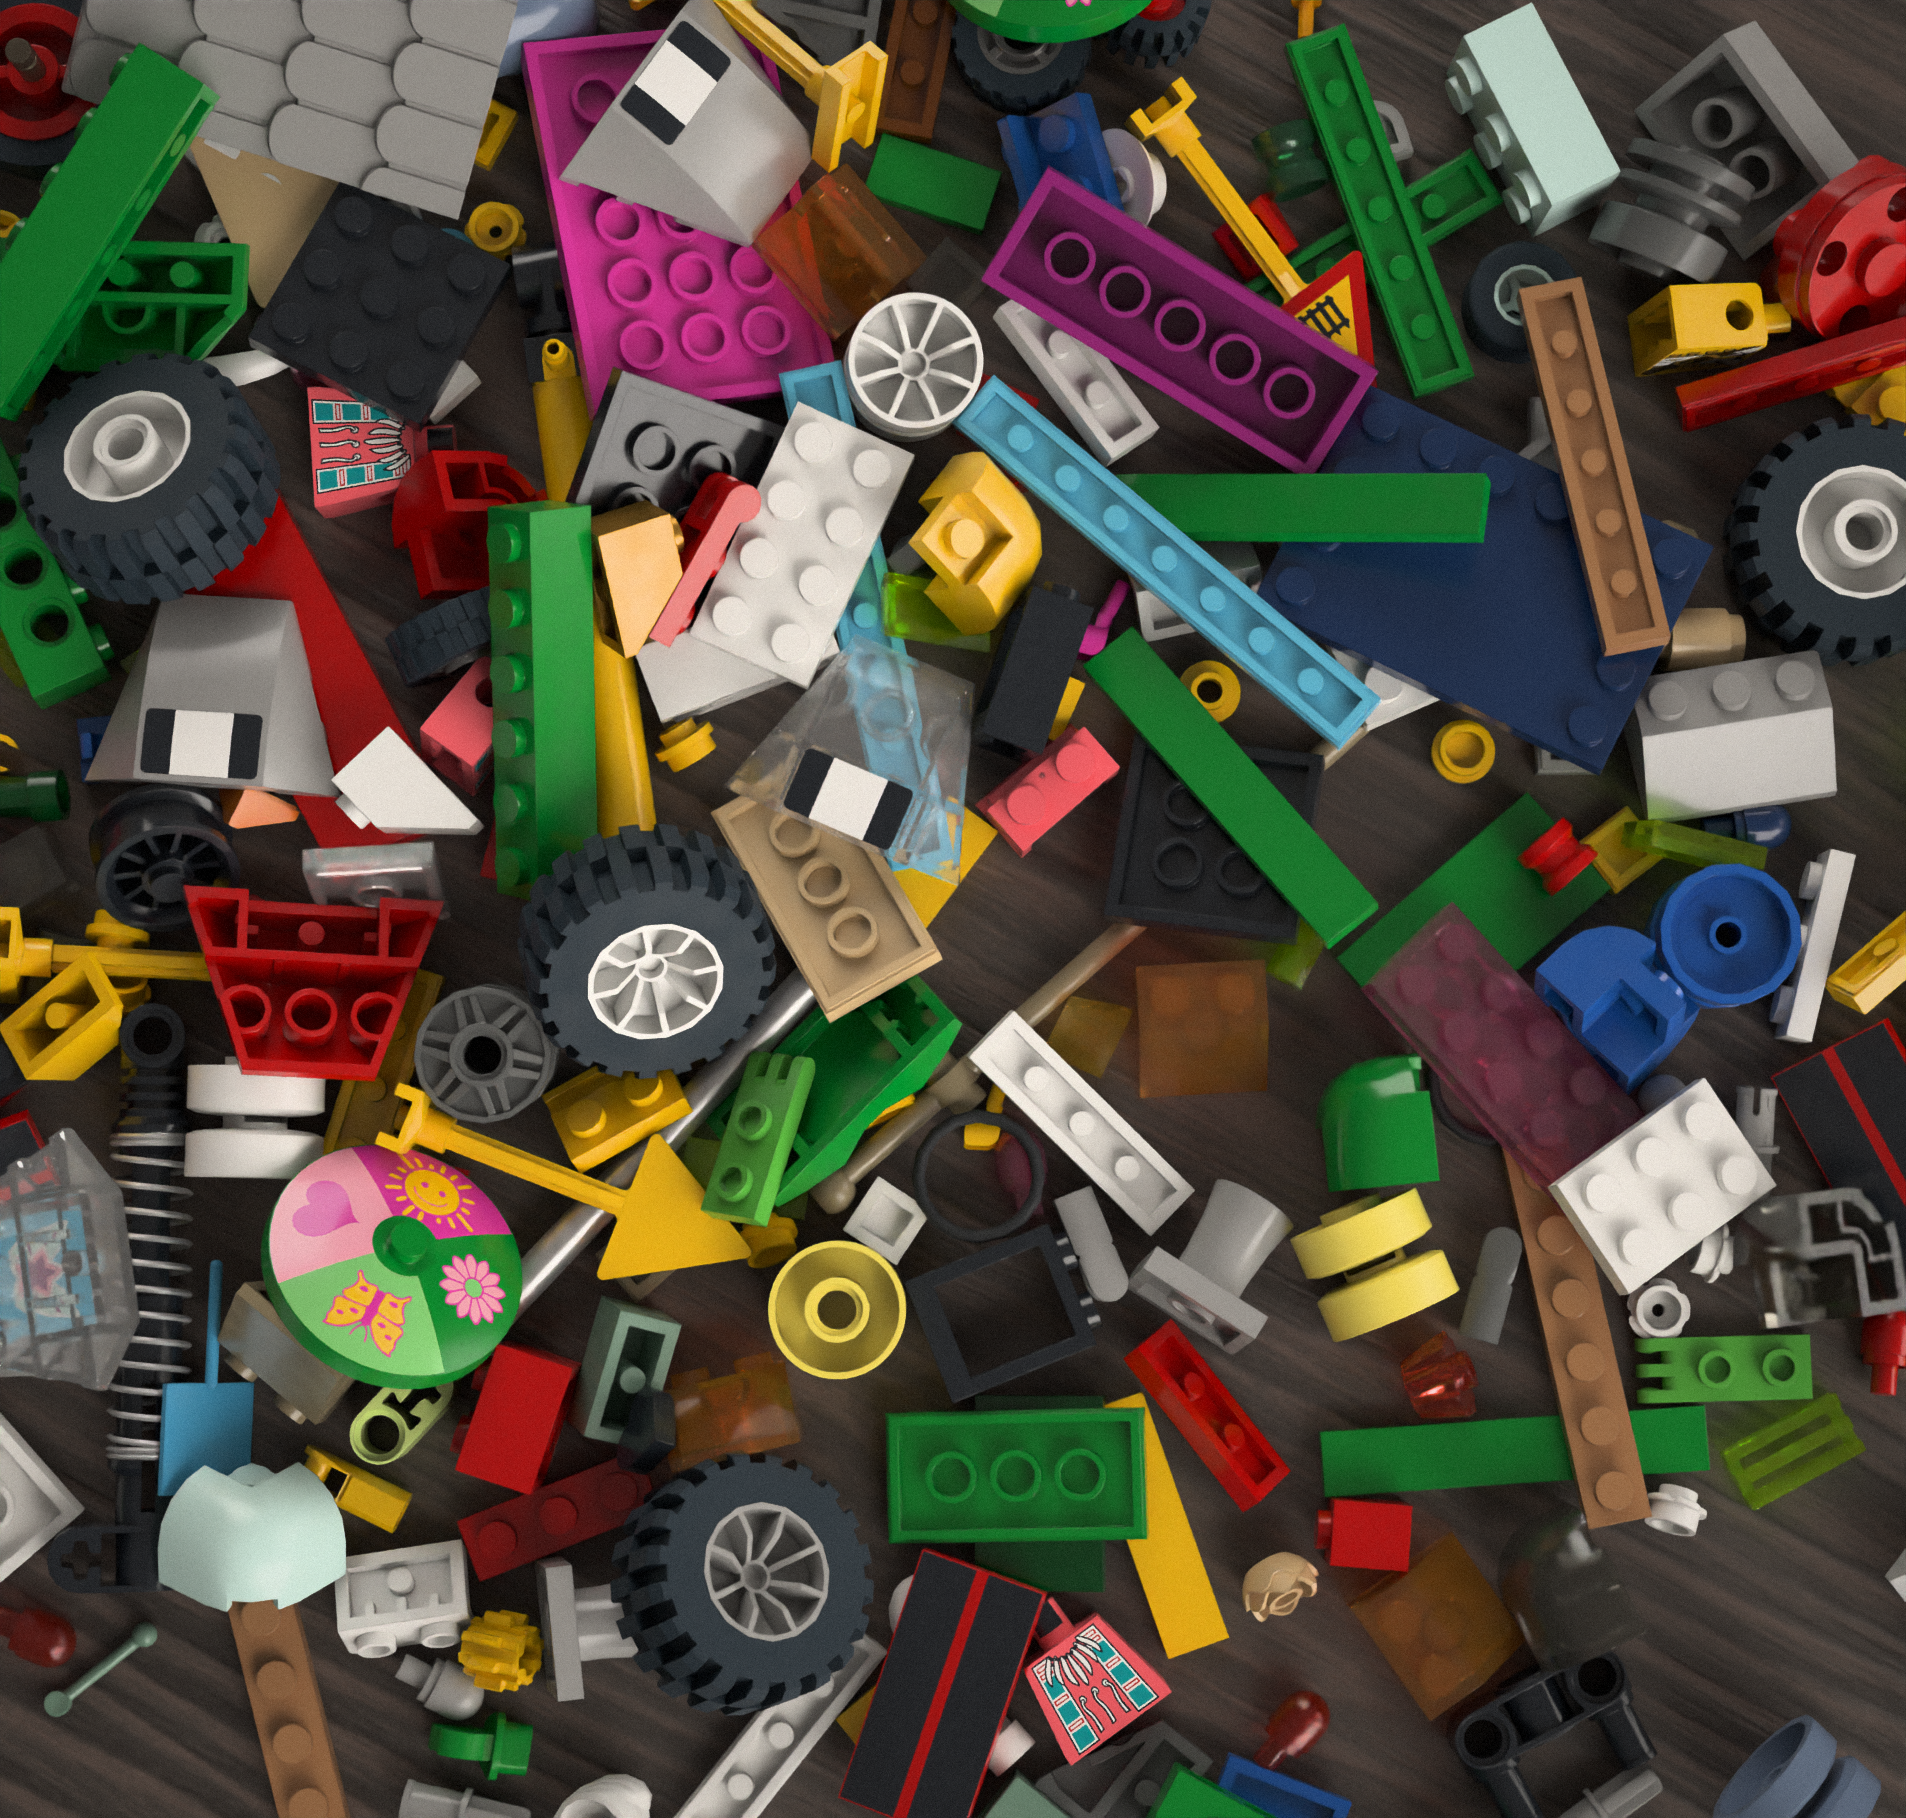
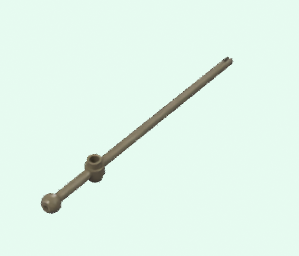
(955, 1079)

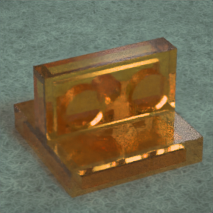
(839, 251)

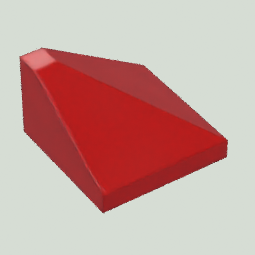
(1274, 224)

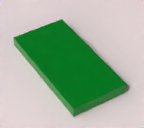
(1490, 891)
(1017, 1475)

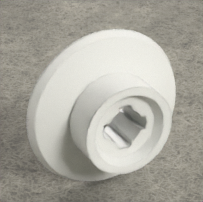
(1137, 174)

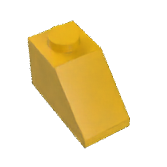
(66, 1023)

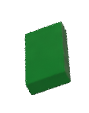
(933, 184)

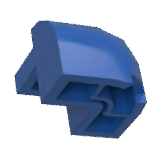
(1616, 1001)

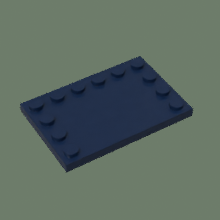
(1484, 623)

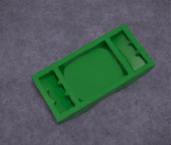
(861, 1070)

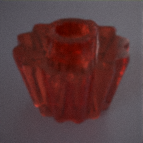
(1440, 1379)

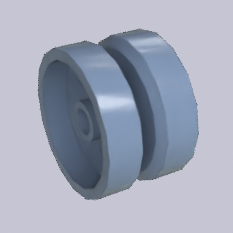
(1799, 1778)

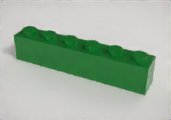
(91, 212)
(541, 687)

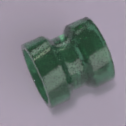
(1290, 160)

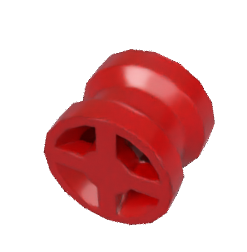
(1557, 856)

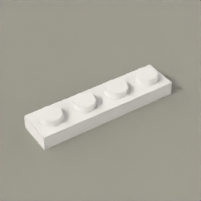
(1080, 1122)

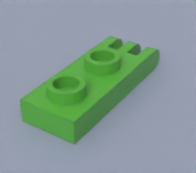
(758, 1138)
(1727, 1368)

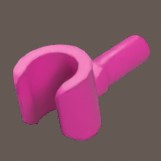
(1096, 635)

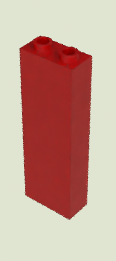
(344, 680)

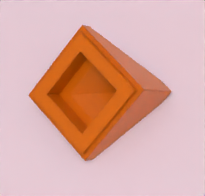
(254, 808)

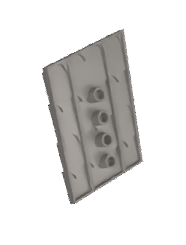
(326, 86)

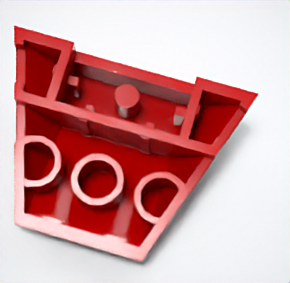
(310, 982)

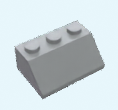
(1758, 121)
(1733, 737)

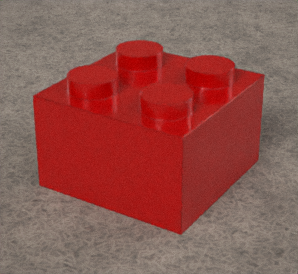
(516, 1416)

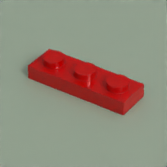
(1207, 1415)
(552, 1517)

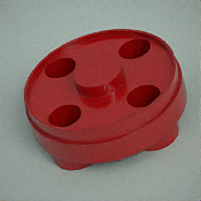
(1846, 252)

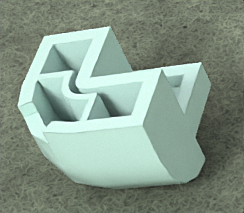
(251, 1537)

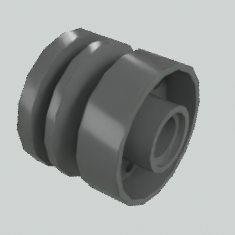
(1674, 205)
(449, 1061)

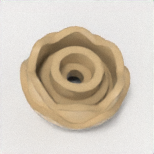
(1278, 1584)

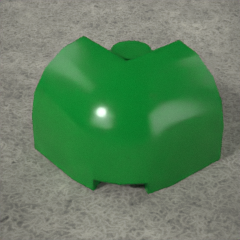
(1378, 1125)

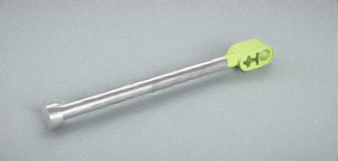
(583, 1222)

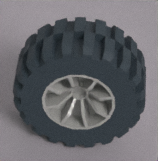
(742, 1583)

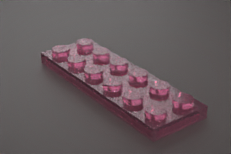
(1500, 1048)

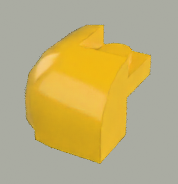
(977, 541)

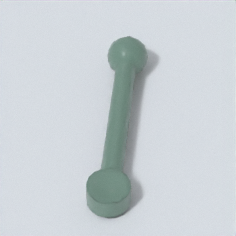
(60, 1701)

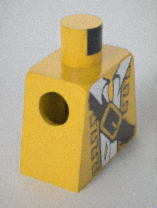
(1703, 327)

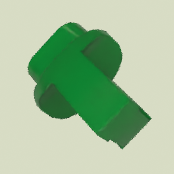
(498, 1745)

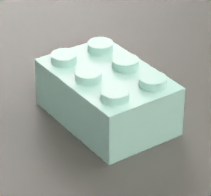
(1530, 121)

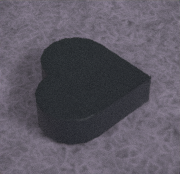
(648, 1433)

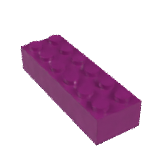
(1179, 323)

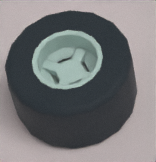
(1486, 296)

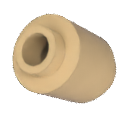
(1704, 640)

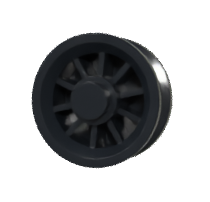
(155, 844)

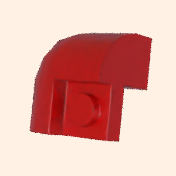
(444, 517)

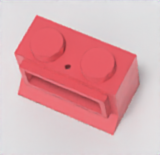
(1047, 788)

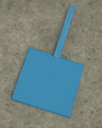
(205, 1420)

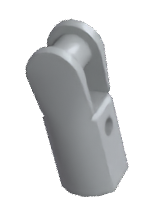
(1092, 1244)

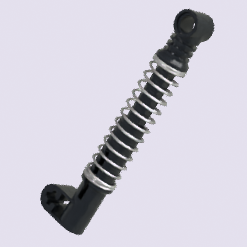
(148, 1136)

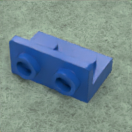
(1063, 138)

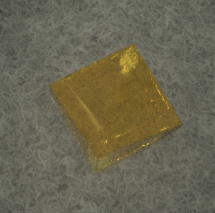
(1089, 1033)

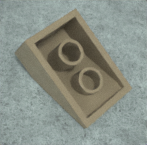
(266, 1348)

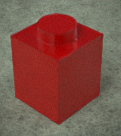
(1364, 1533)

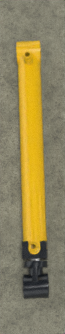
(563, 429)

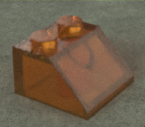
(1201, 1028)
(733, 1411)
(1438, 1626)

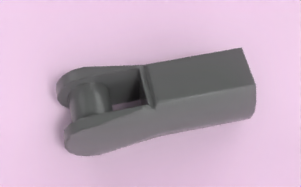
(1491, 1286)

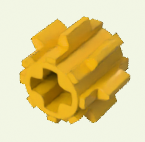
(501, 1650)

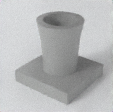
(1215, 1267)
(575, 1627)

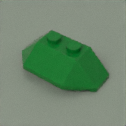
(159, 303)

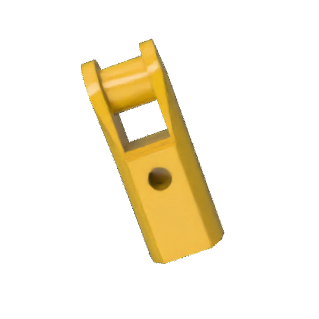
(361, 1492)

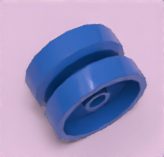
(1761, 930)

